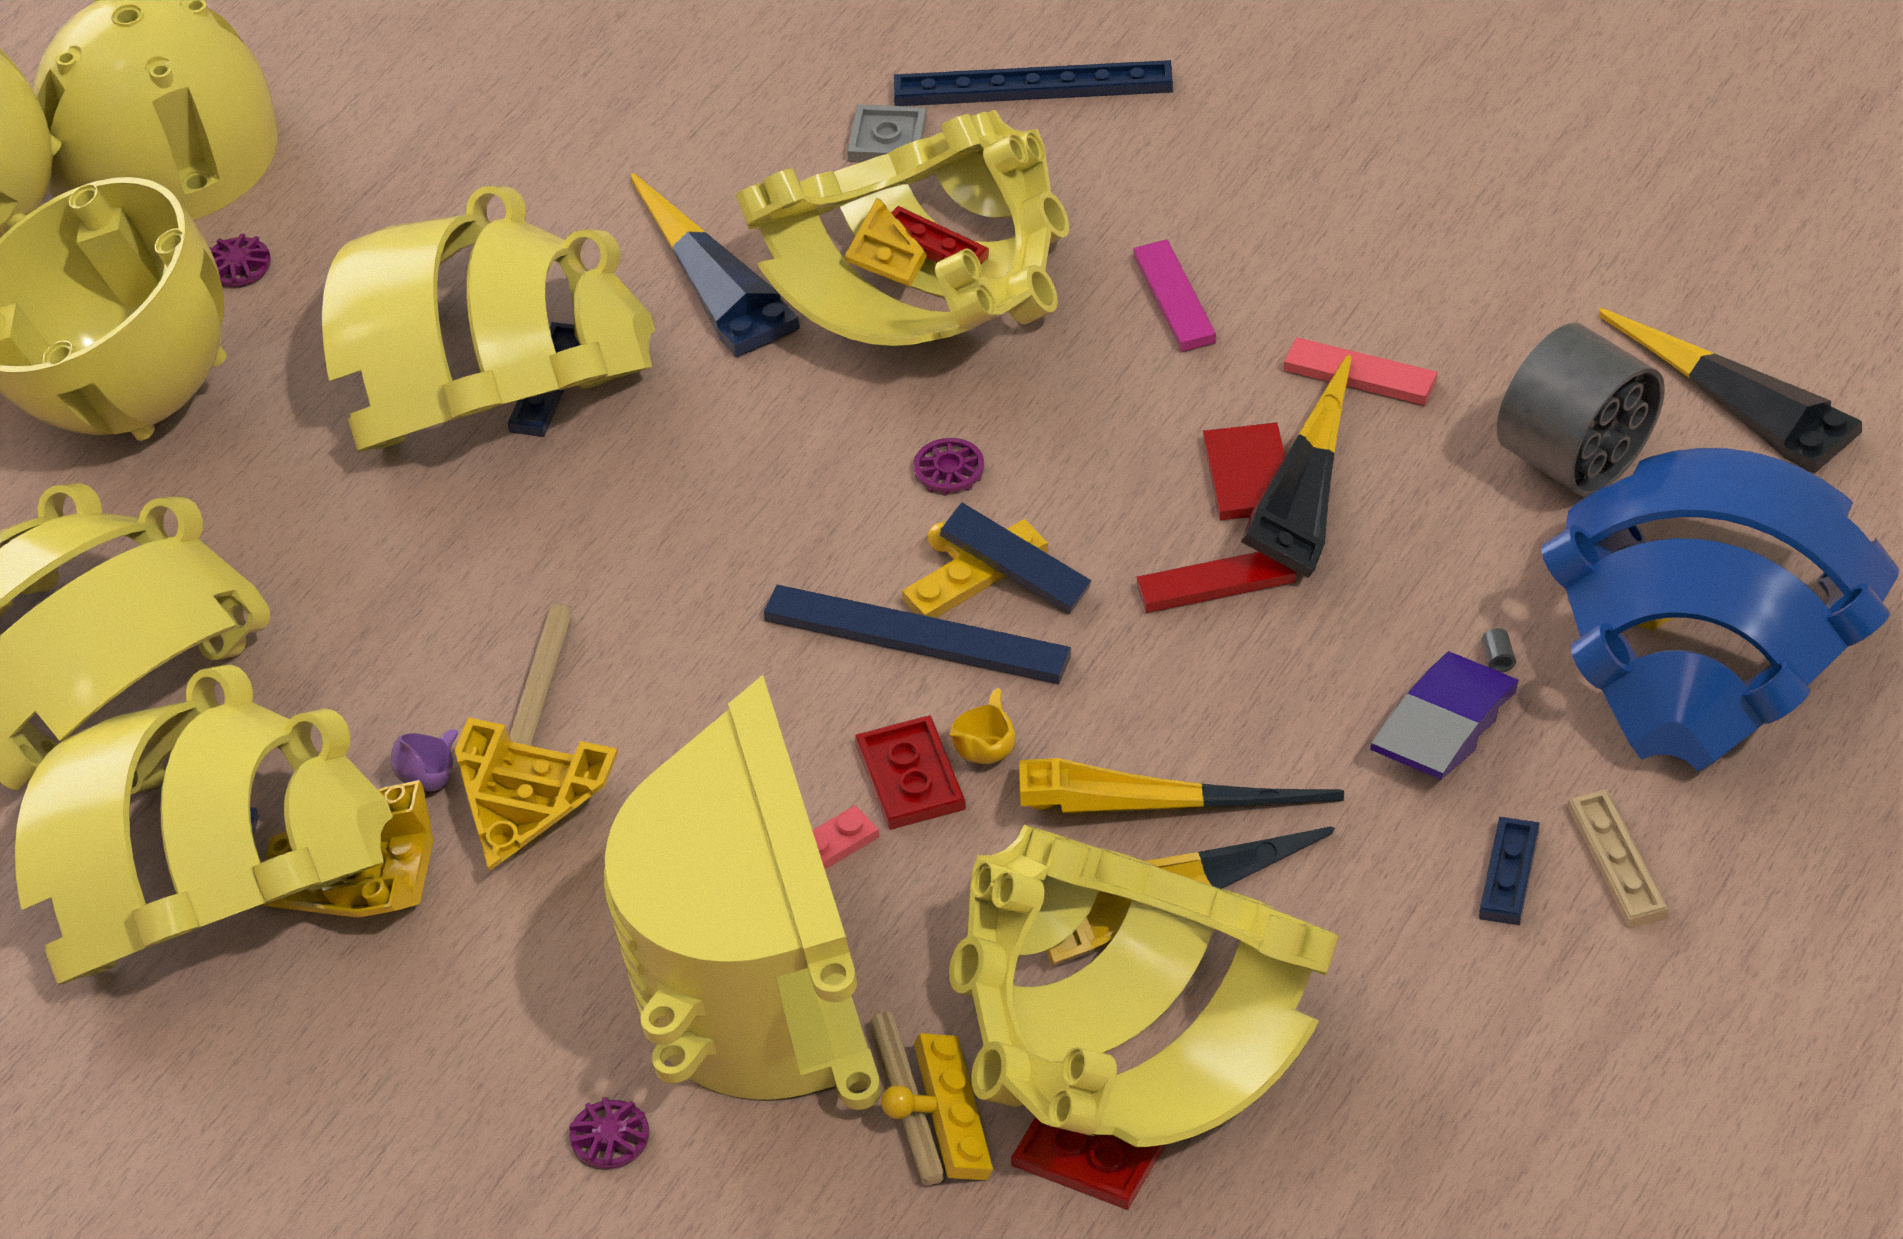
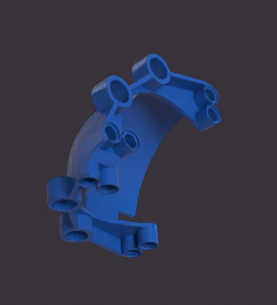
(1615, 580)

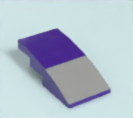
(1444, 715)

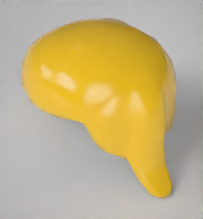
(984, 732)

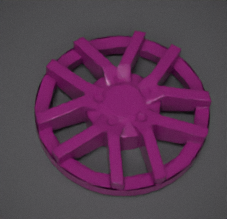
(240, 260)
(949, 465)
(609, 1133)

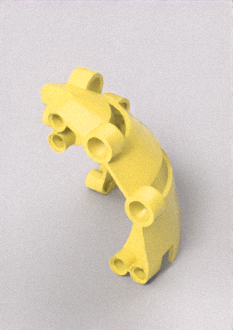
(982, 169)
(386, 318)
(110, 621)
(77, 821)
(1051, 1039)

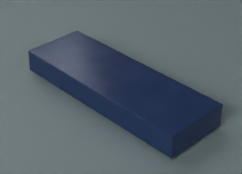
(1509, 871)

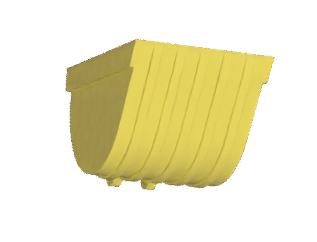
(735, 920)

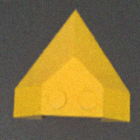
(521, 787)

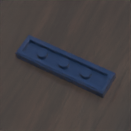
(535, 413)
(1015, 557)

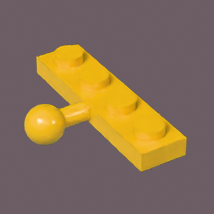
(960, 577)
(950, 1103)

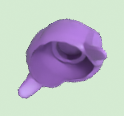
(424, 759)

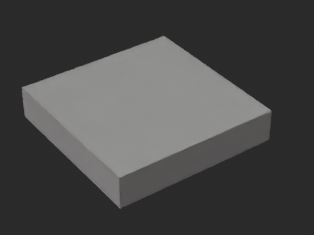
(883, 129)

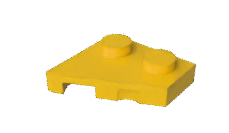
(886, 247)

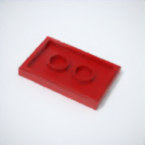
(1242, 465)
(910, 772)
(1086, 1163)

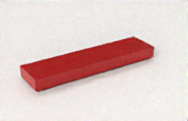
(1211, 581)

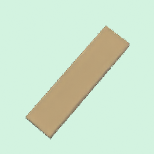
(1618, 858)

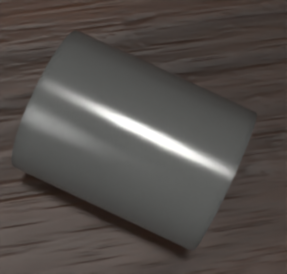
(1498, 650)

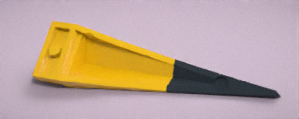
(1097, 790)
(1213, 867)

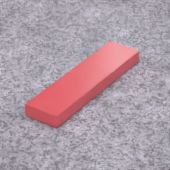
(1365, 371)

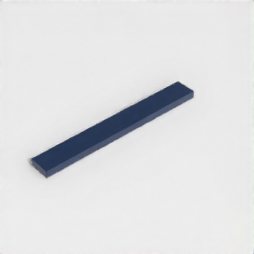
(1033, 83)
(918, 634)

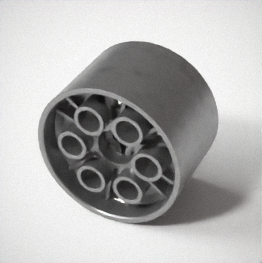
(1580, 408)

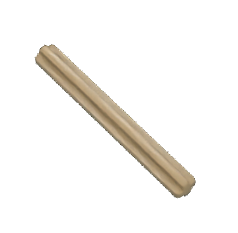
(540, 674)
(899, 1073)

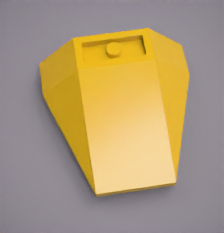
(384, 887)

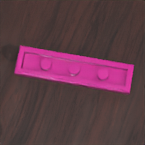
(1174, 295)

